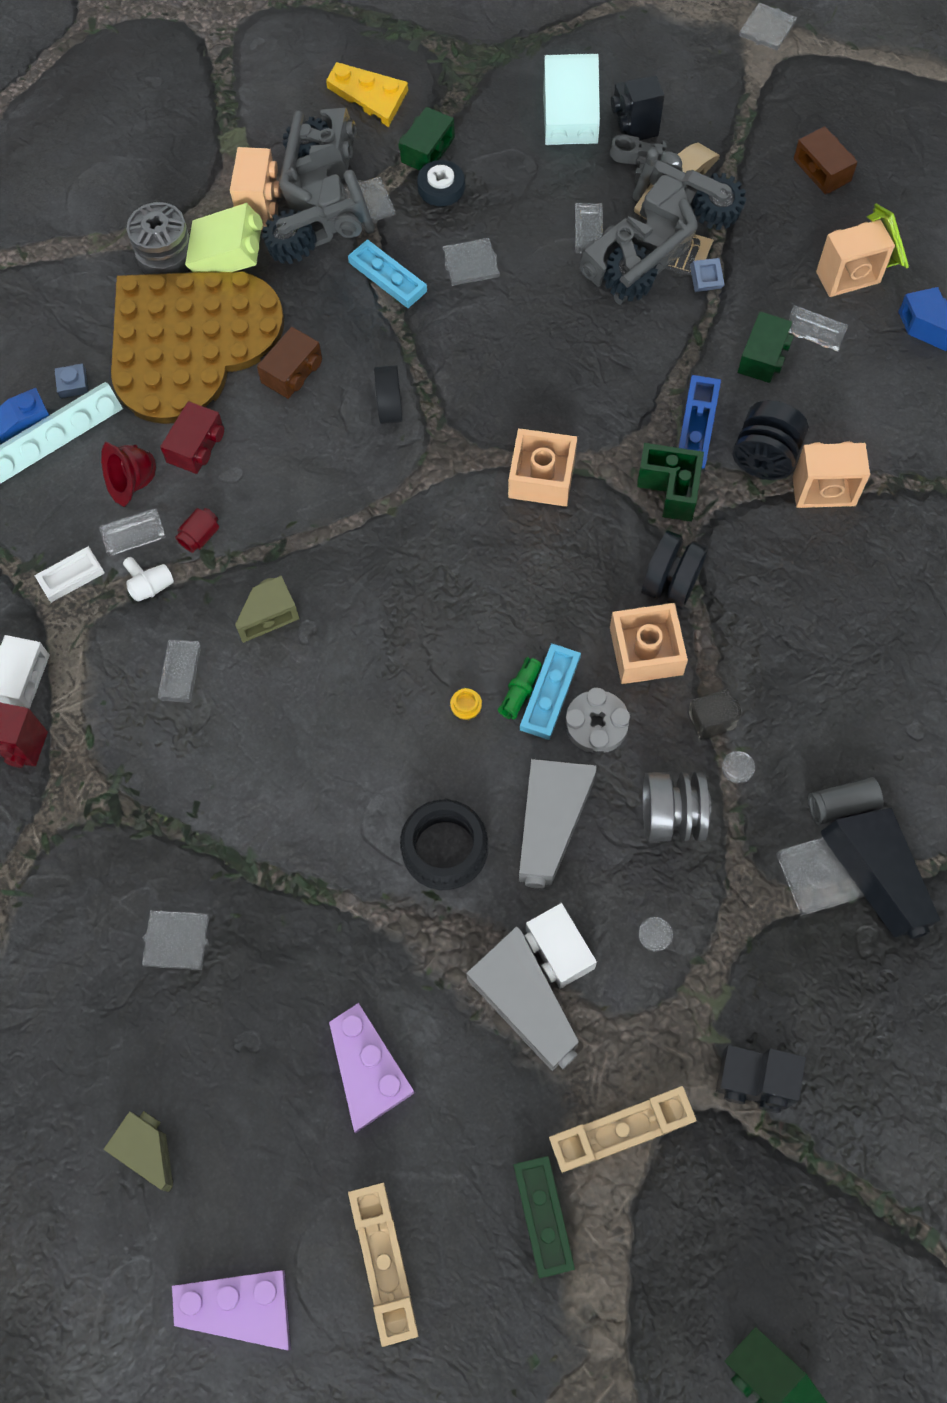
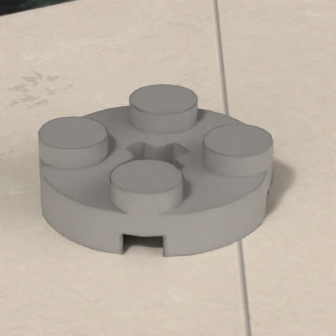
(597, 738)

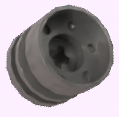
(159, 238)
(679, 806)

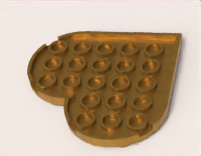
(184, 334)

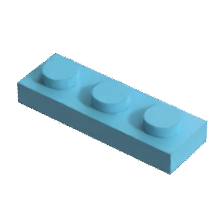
(387, 273)
(550, 691)

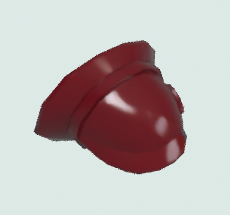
(126, 470)

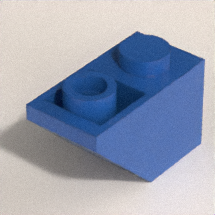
(926, 316)

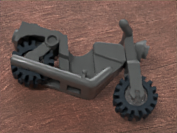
(312, 186)
(643, 250)

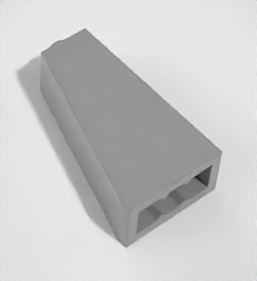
(552, 811)
(522, 996)

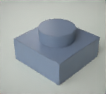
(707, 274)
(71, 380)

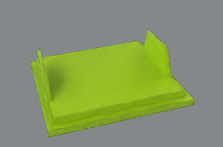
(887, 217)

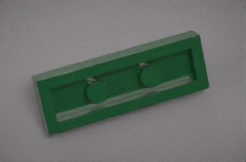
(543, 1217)

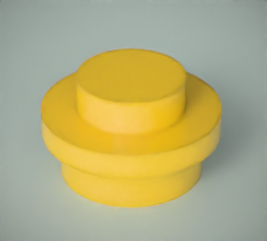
(466, 703)

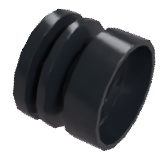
(770, 440)

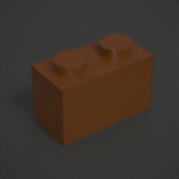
(825, 160)
(290, 362)

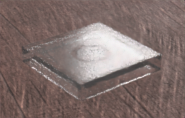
(816, 876)

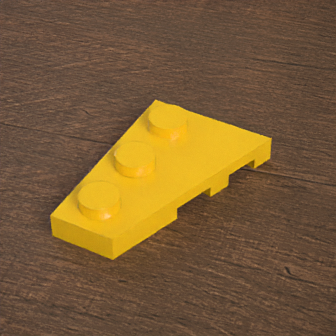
(372, 91)

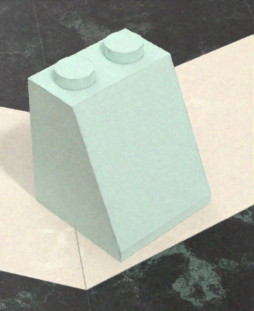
(571, 99)

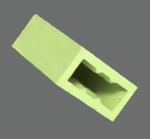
(225, 240)

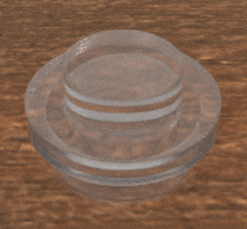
(738, 767)
(655, 934)

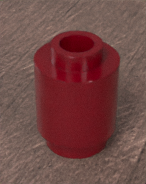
(197, 529)

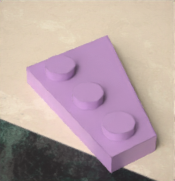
(367, 1068)
(236, 1308)

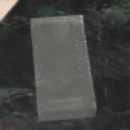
(587, 224)
(132, 532)
(179, 671)

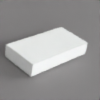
(69, 574)

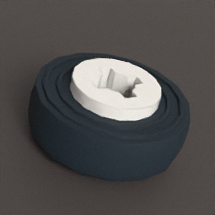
(441, 183)

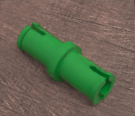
(520, 688)

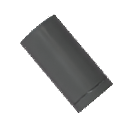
(845, 800)

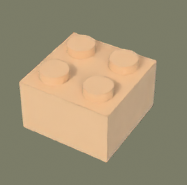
(256, 182)
(855, 257)
(542, 467)
(830, 474)
(648, 643)

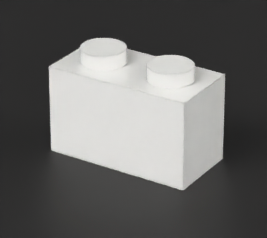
(20, 670)
(560, 946)

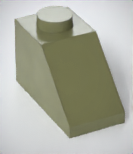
(266, 609)
(143, 1149)

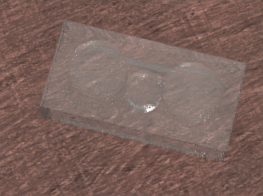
(817, 328)

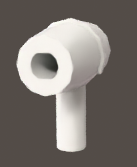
(148, 582)

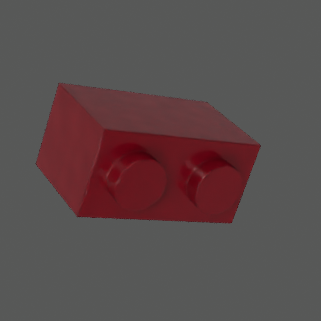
(192, 437)
(20, 736)

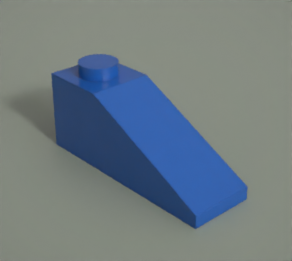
(21, 413)
(699, 414)

